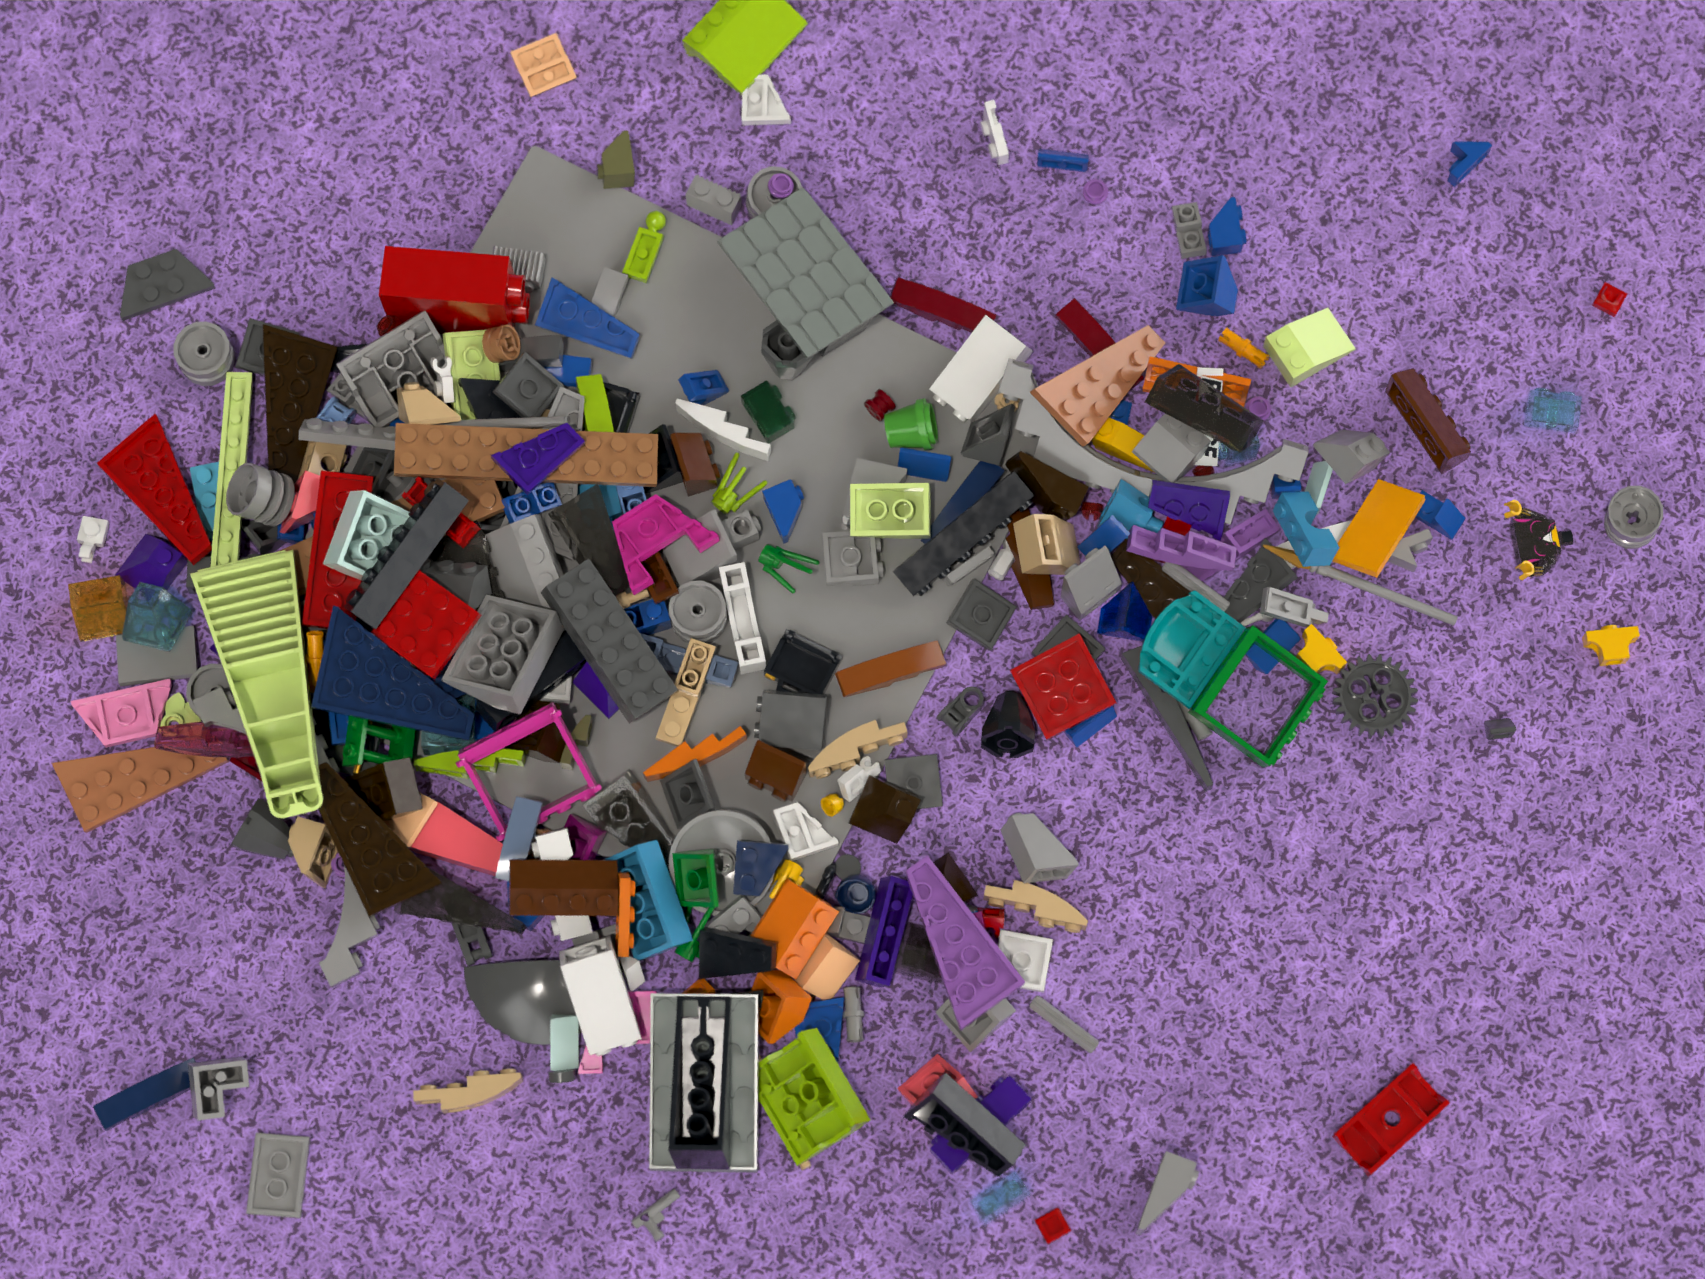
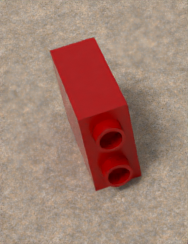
(453, 288)

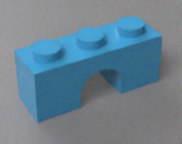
(1295, 515)

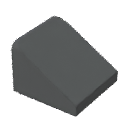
(1499, 728)

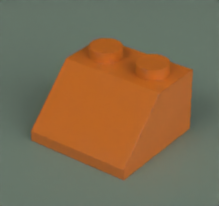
(782, 1004)

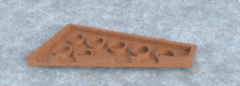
(1093, 389)
(122, 781)

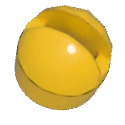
(832, 804)

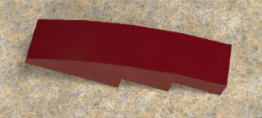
(937, 305)
(1086, 330)

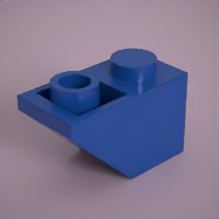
(1225, 231)
(649, 617)

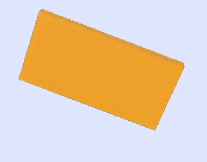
(1378, 527)

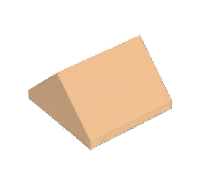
(827, 969)

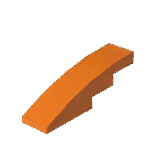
(704, 752)

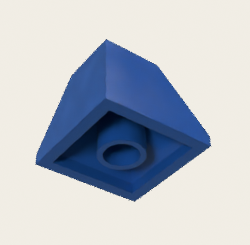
(1207, 287)

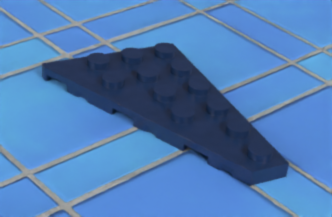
(375, 684)

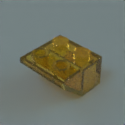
(99, 607)

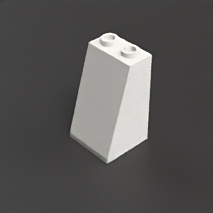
(978, 369)
(599, 996)

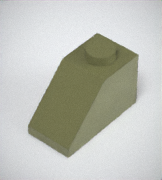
(617, 163)

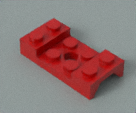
(1368, 1136)

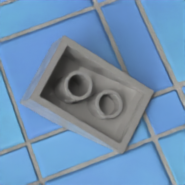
(1170, 1184)

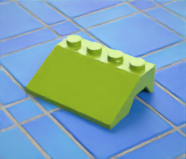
(743, 38)
(808, 1096)

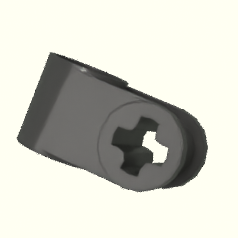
(958, 714)

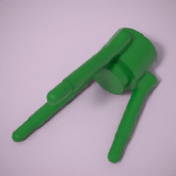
(774, 557)
(690, 950)

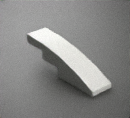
(715, 425)

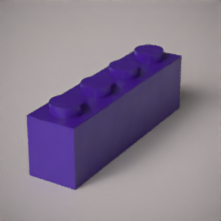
(884, 932)
(1003, 1102)

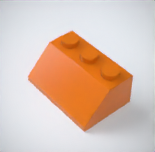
(796, 924)

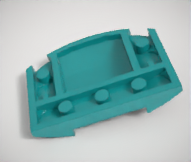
(1187, 646)

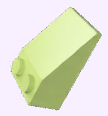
(1307, 346)
(890, 510)

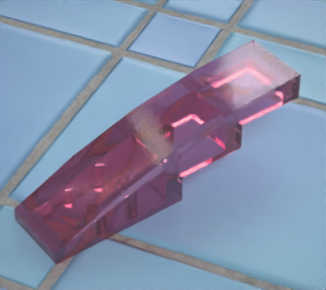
(202, 740)

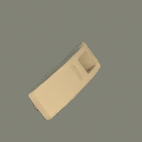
(689, 685)
(845, 750)
(1047, 906)
(479, 1091)

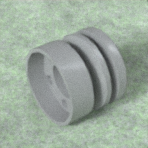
(260, 494)
(1642, 505)

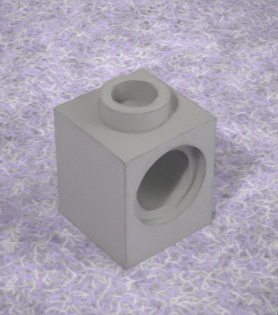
(742, 519)

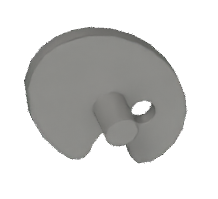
(397, 487)

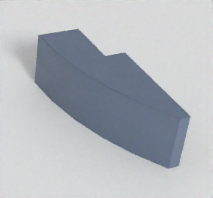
(519, 834)

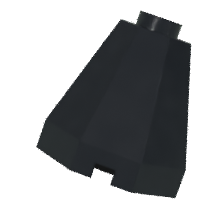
(1008, 727)

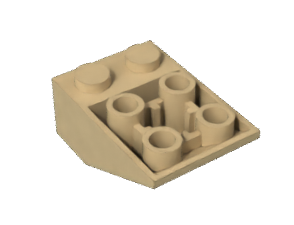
(1046, 544)

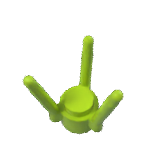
(724, 497)

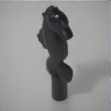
(826, 881)

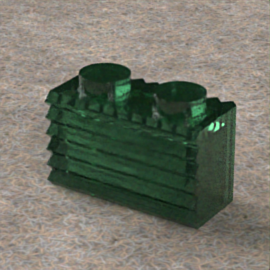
(767, 411)

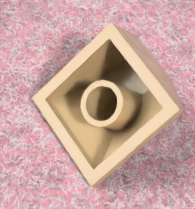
(421, 406)
(312, 849)

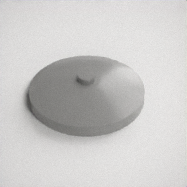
(720, 831)

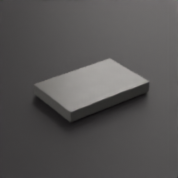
(146, 664)
(278, 1175)

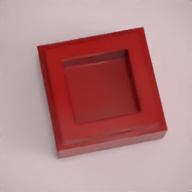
(1052, 1226)

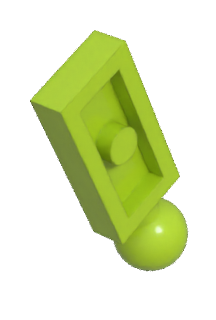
(645, 248)

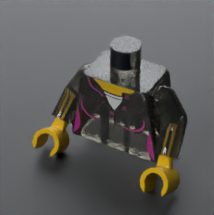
(1535, 540)

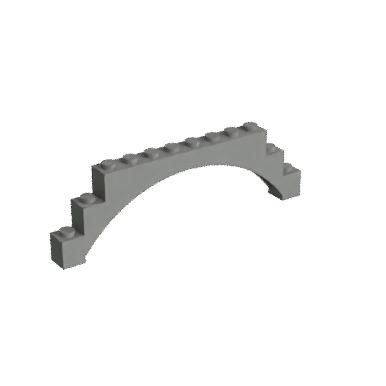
(1062, 452)
(354, 925)

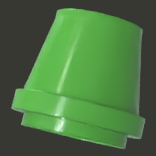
(912, 426)

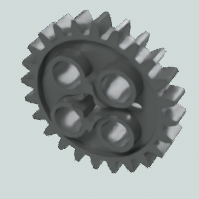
(1396, 688)

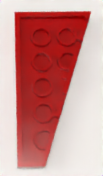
(153, 481)

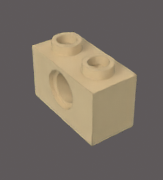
(330, 454)

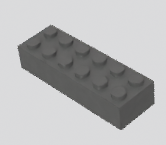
(609, 641)

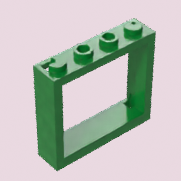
(1299, 714)

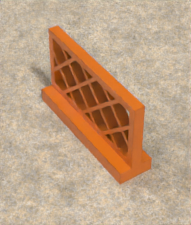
(1233, 386)

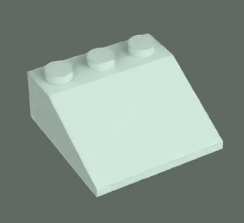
(362, 532)

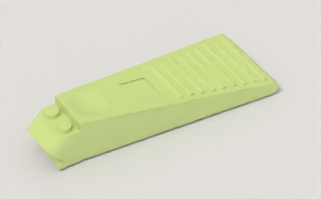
(261, 646)

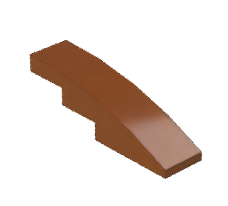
(890, 668)

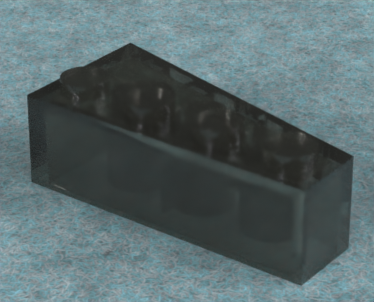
(1204, 408)
(589, 535)

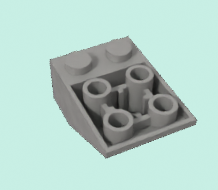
(1090, 583)

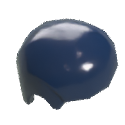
(856, 894)

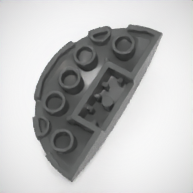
(520, 997)

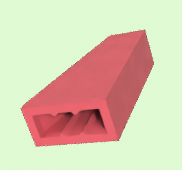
(457, 841)

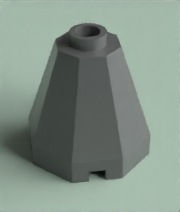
(782, 352)
(263, 833)

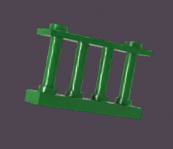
(400, 745)

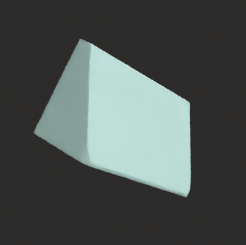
(1318, 482)
(564, 1042)

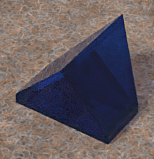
(1125, 616)

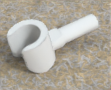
(1257, 617)

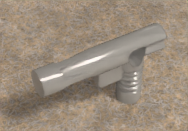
(655, 1215)

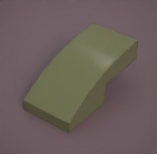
(581, 736)

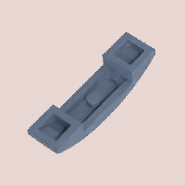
(670, 657)

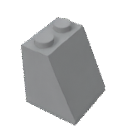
(690, 565)

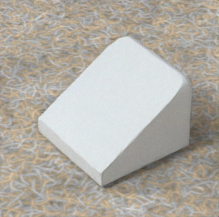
(632, 972)

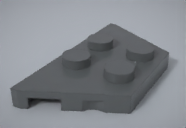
(161, 282)

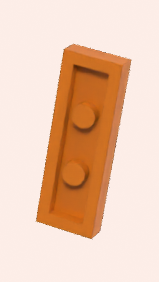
(624, 939)

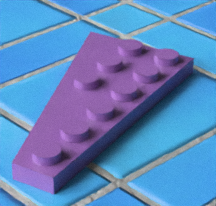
(967, 957)

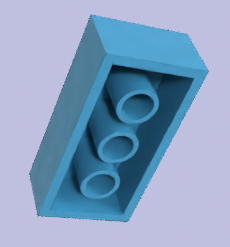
(658, 913)

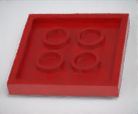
(426, 624)
(1063, 686)

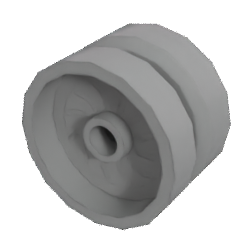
(758, 196)
(204, 353)
(697, 597)
(204, 681)

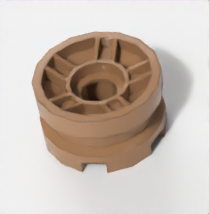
(501, 344)

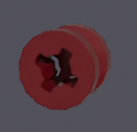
(879, 405)

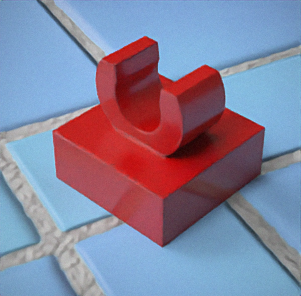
(1609, 299)
(993, 918)

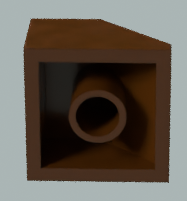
(694, 462)
(775, 771)

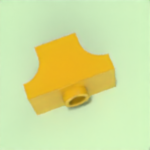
(1611, 643)
(1320, 652)

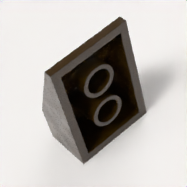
(1052, 489)
(388, 788)

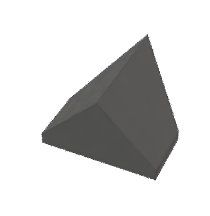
(262, 536)

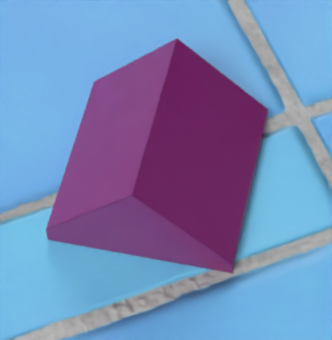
(584, 838)

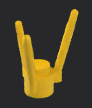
(788, 870)

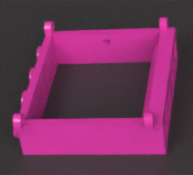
(511, 734)

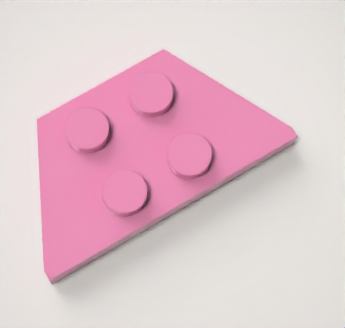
(125, 713)

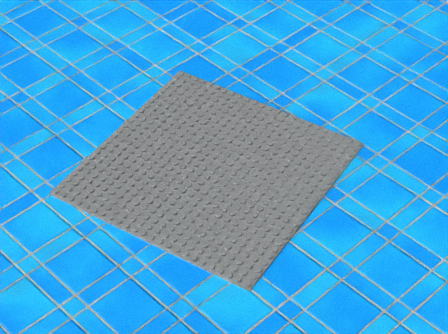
(706, 318)

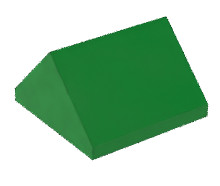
(696, 878)

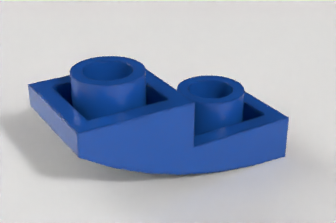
(538, 501)
(1108, 534)

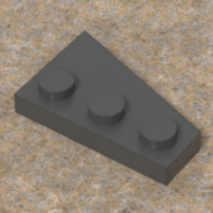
(1261, 572)

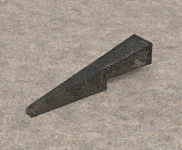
(458, 906)

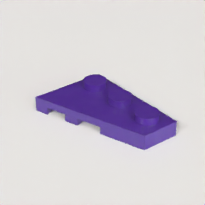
(538, 458)
(1195, 505)

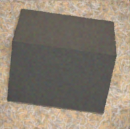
(989, 436)
(378, 464)
(687, 793)

